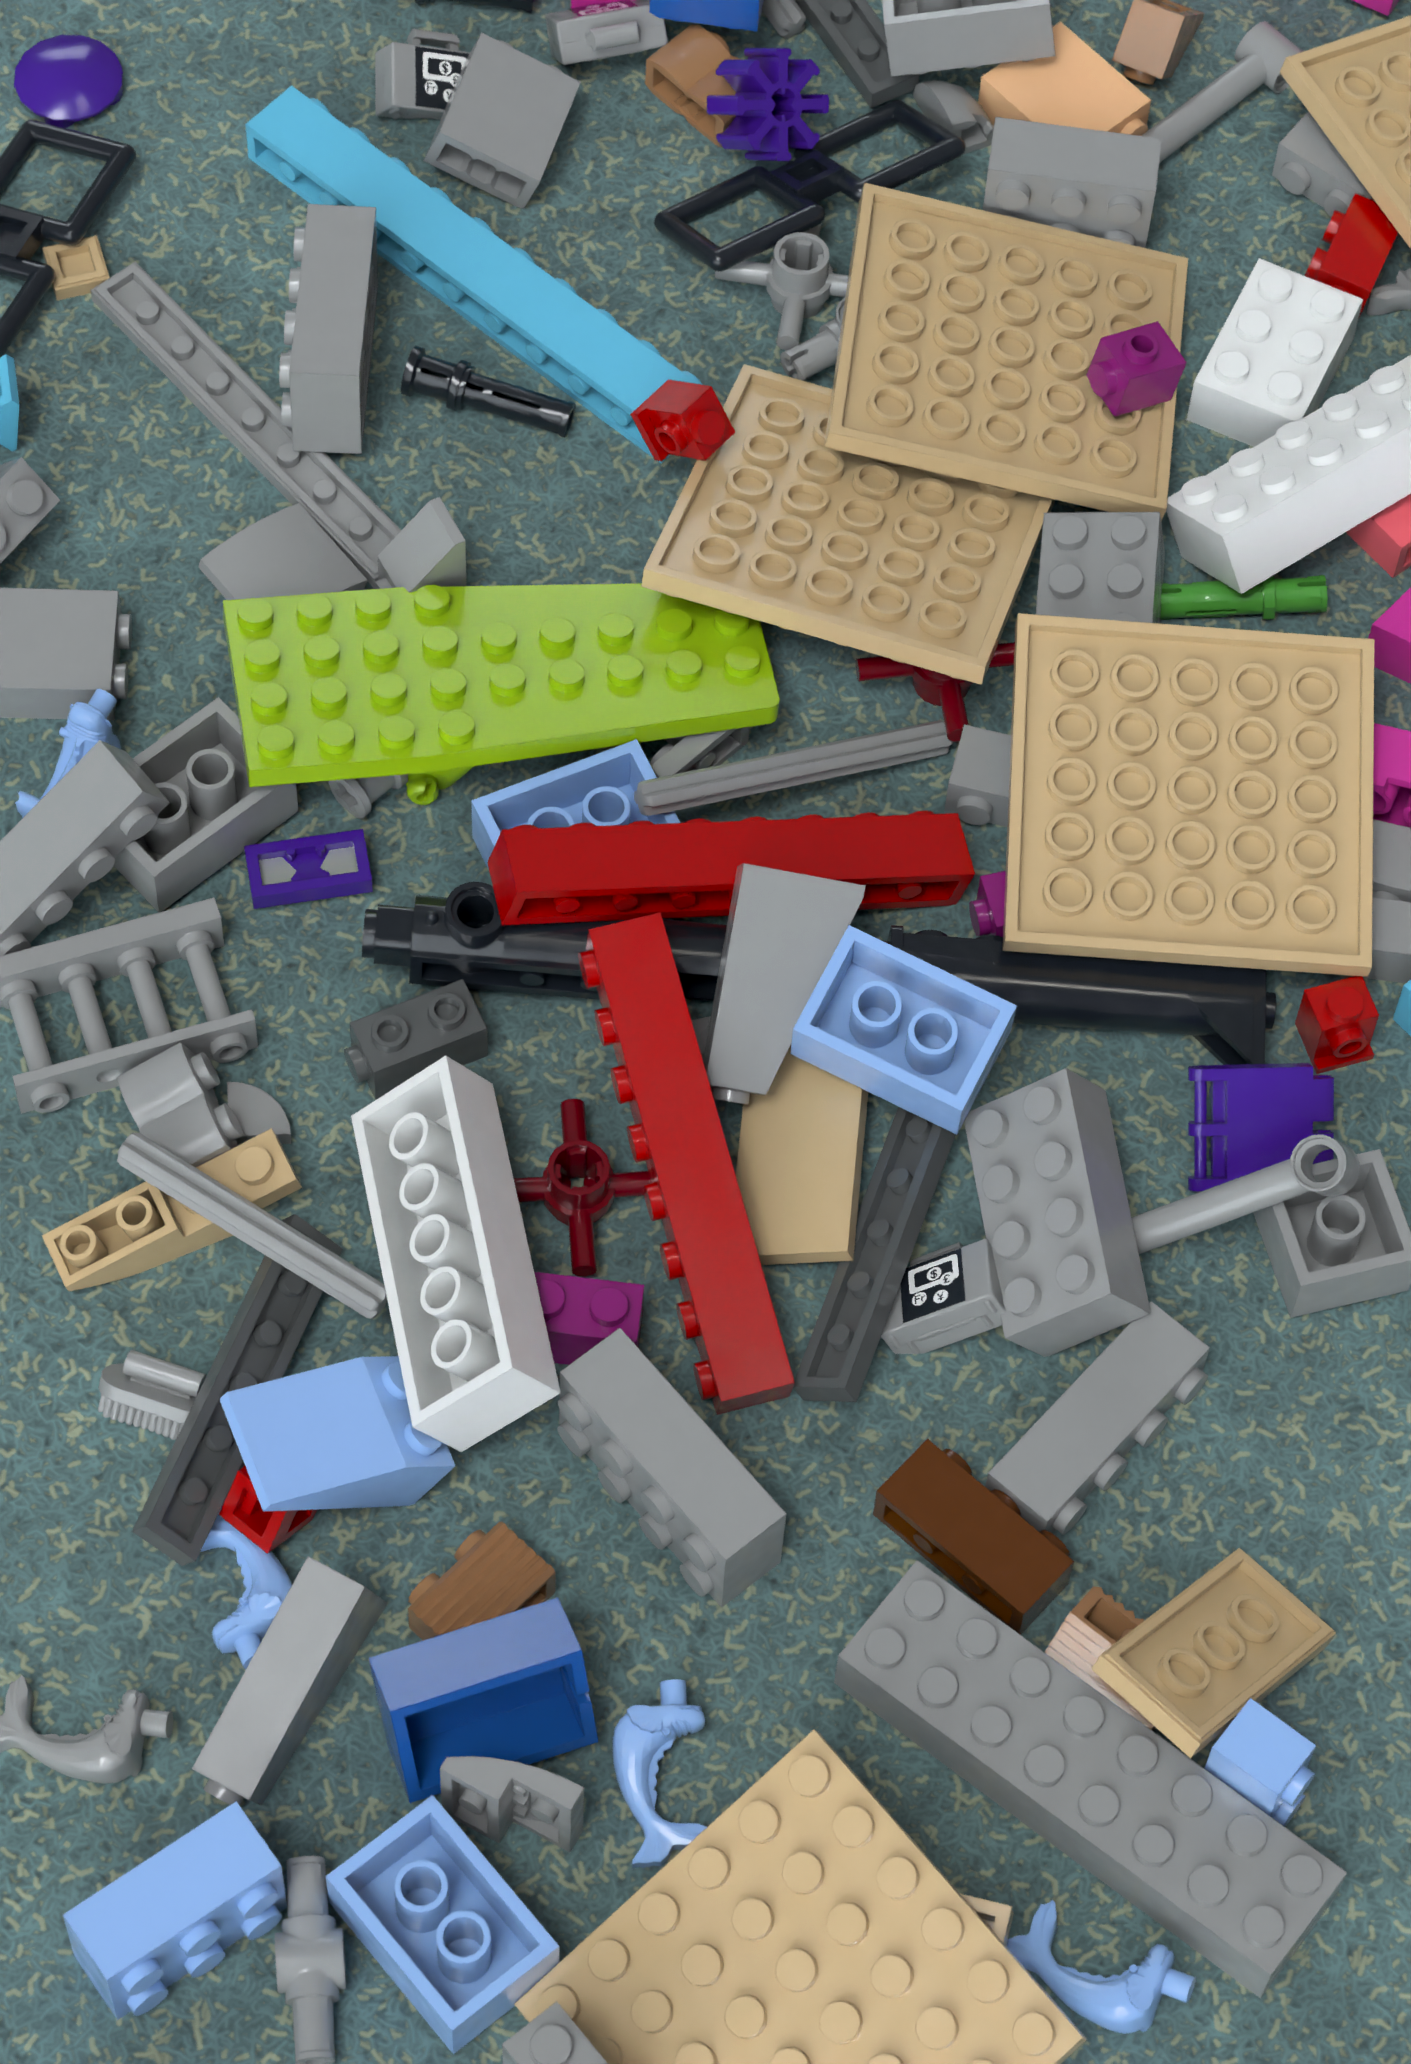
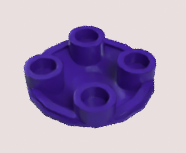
(68, 79)

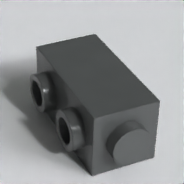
(414, 1035)

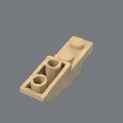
(153, 1228)

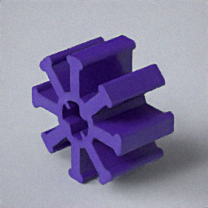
(767, 104)

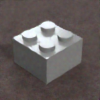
(1339, 1246)

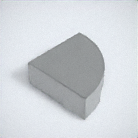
(257, 1112)

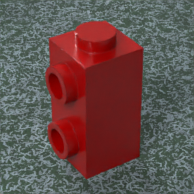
(1357, 249)

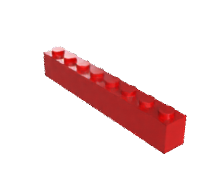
(692, 865)
(687, 1164)

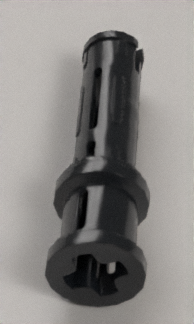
(461, 386)

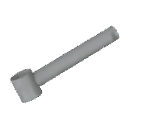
(1258, 63)
(1247, 1194)

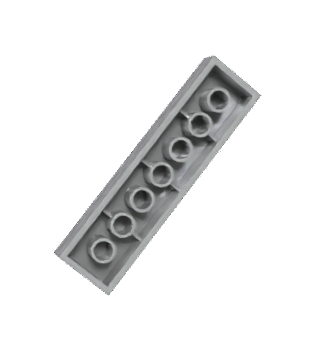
(1089, 1778)

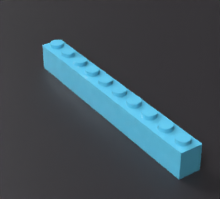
(463, 261)

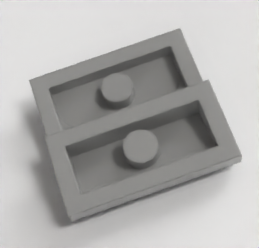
(280, 558)
(496, 1792)

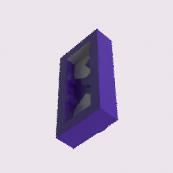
(308, 868)

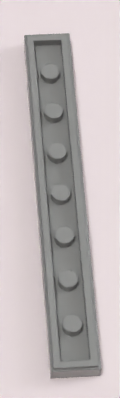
(244, 415)

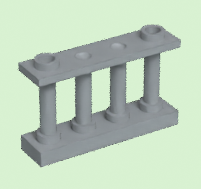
(128, 950)

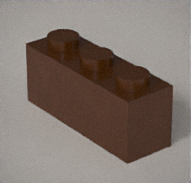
(974, 1536)

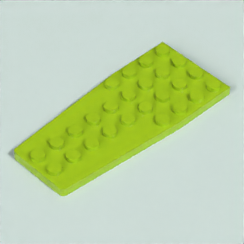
(482, 676)

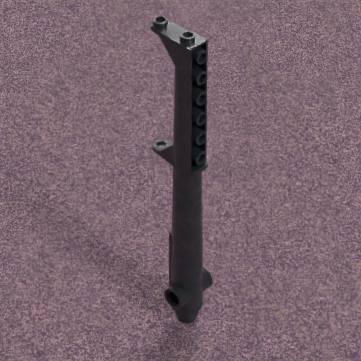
(466, 941)

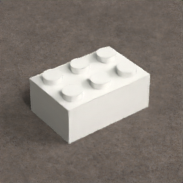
(1273, 354)

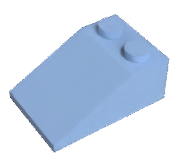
(334, 1438)

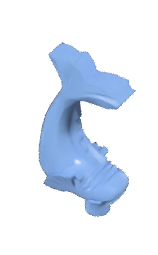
(83, 730)
(265, 1591)
(636, 1749)
(1115, 2002)

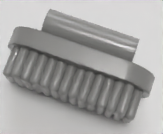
(149, 1393)

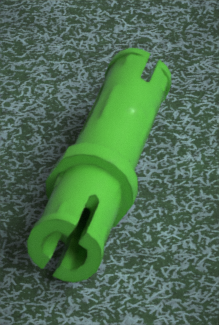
(1267, 598)

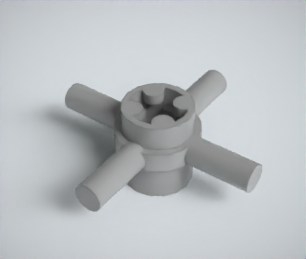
(796, 280)

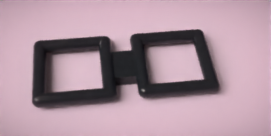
(805, 182)
(24, 231)

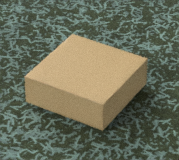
(76, 267)

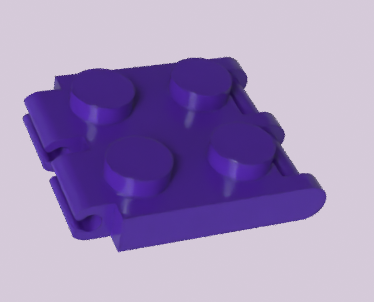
(1255, 1117)

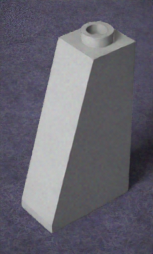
(771, 960)
(287, 1682)

